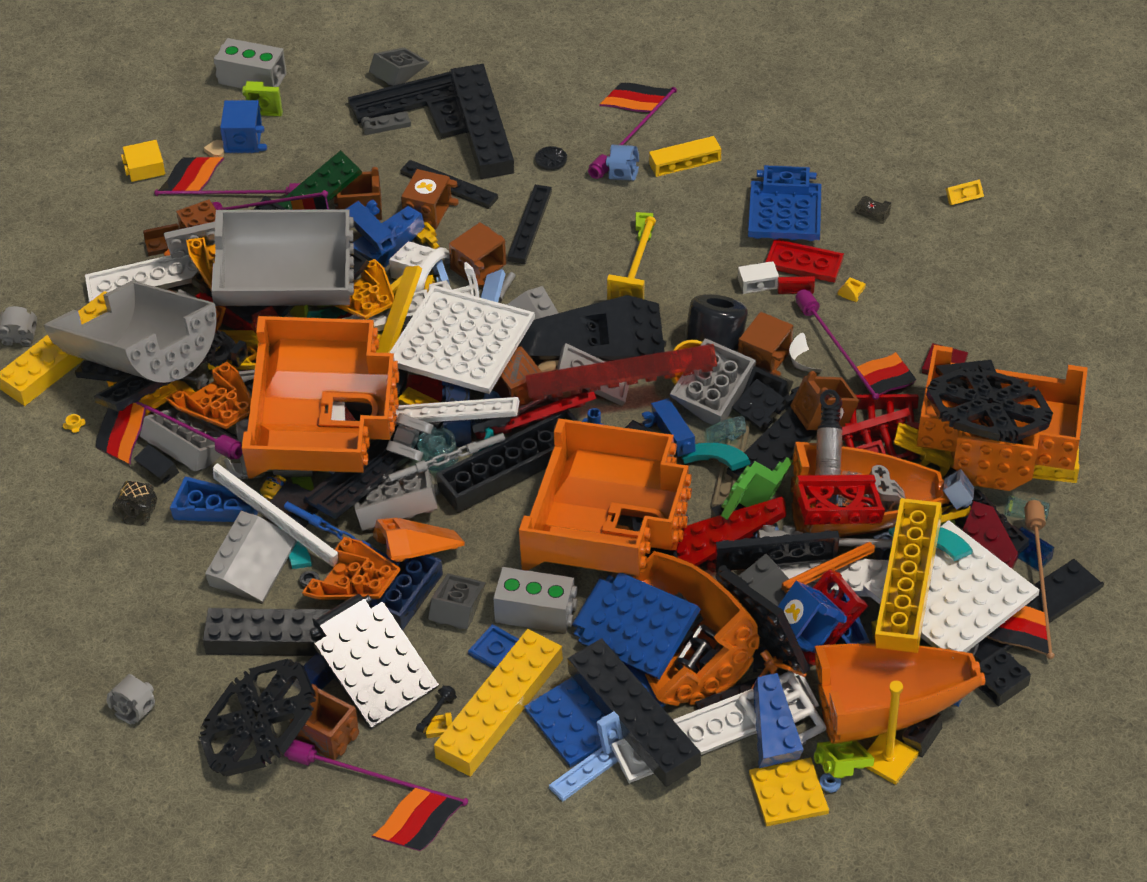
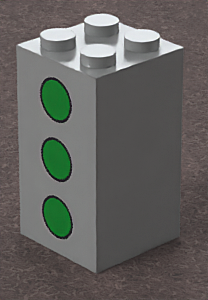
(248, 61)
(535, 600)

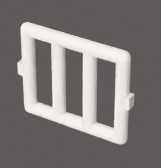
(797, 693)

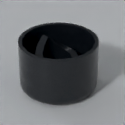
(716, 319)

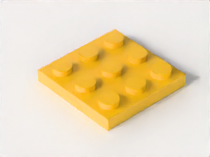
(788, 792)

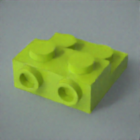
(268, 97)
(842, 758)

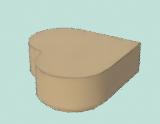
(215, 149)

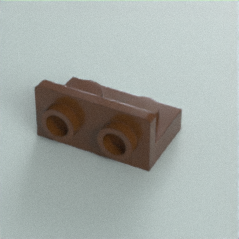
(155, 239)

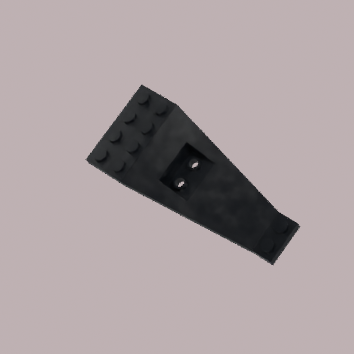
(605, 330)

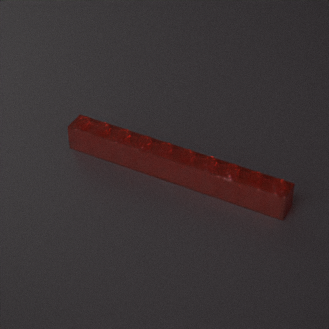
(619, 371)

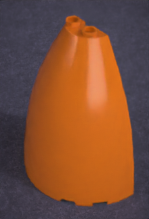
(915, 480)
(721, 612)
(858, 682)

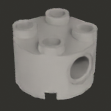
(17, 326)
(131, 699)

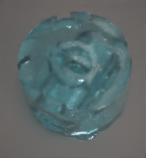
(437, 443)

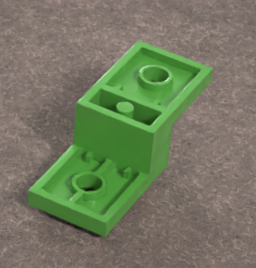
(755, 486)

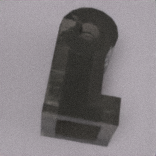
(873, 210)

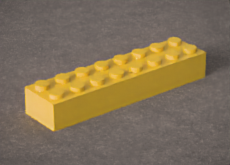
(44, 362)
(908, 575)
(498, 702)

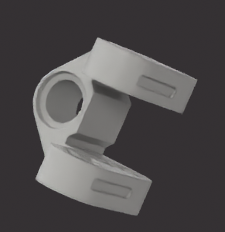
(407, 436)
(890, 492)

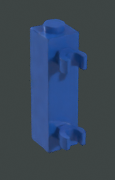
(371, 228)
(671, 422)

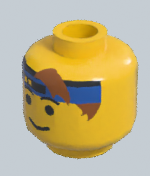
(272, 486)

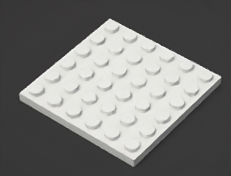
(461, 338)
(966, 596)

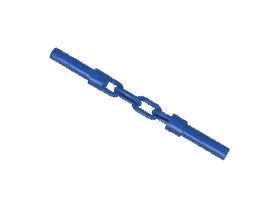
(316, 521)

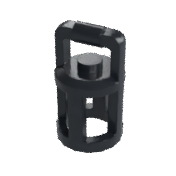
(700, 647)

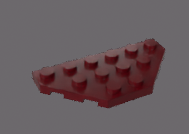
(988, 531)

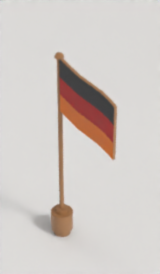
(1029, 626)

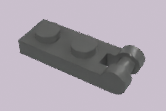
(385, 123)

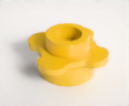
(73, 423)

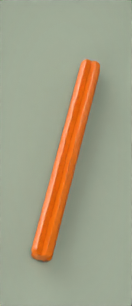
(833, 564)

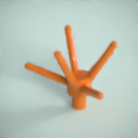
(772, 664)

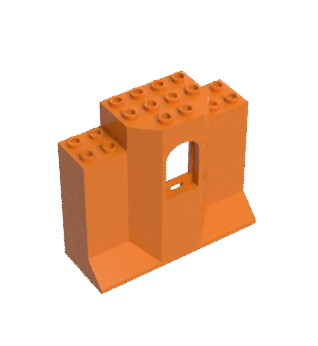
(298, 373)
(1003, 463)
(603, 475)

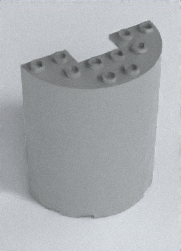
(283, 258)
(142, 334)

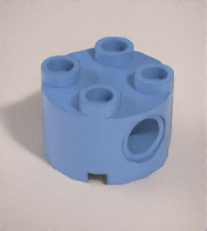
(623, 162)

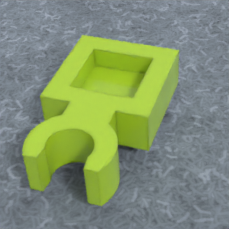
(640, 223)

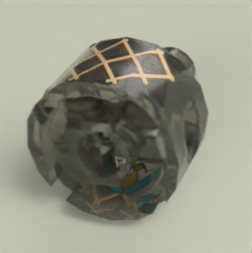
(135, 503)

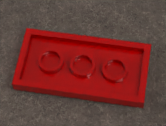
(805, 260)

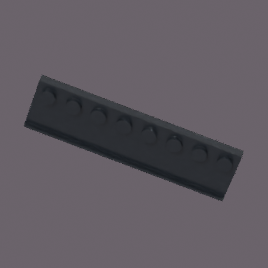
(401, 96)
(346, 488)
(1063, 591)

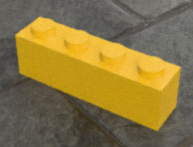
(685, 156)

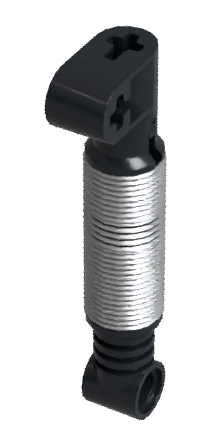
(829, 438)

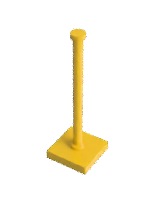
(621, 286)
(890, 755)

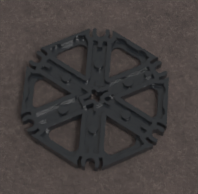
(983, 402)
(270, 710)

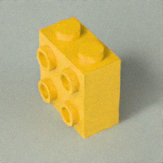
(143, 160)

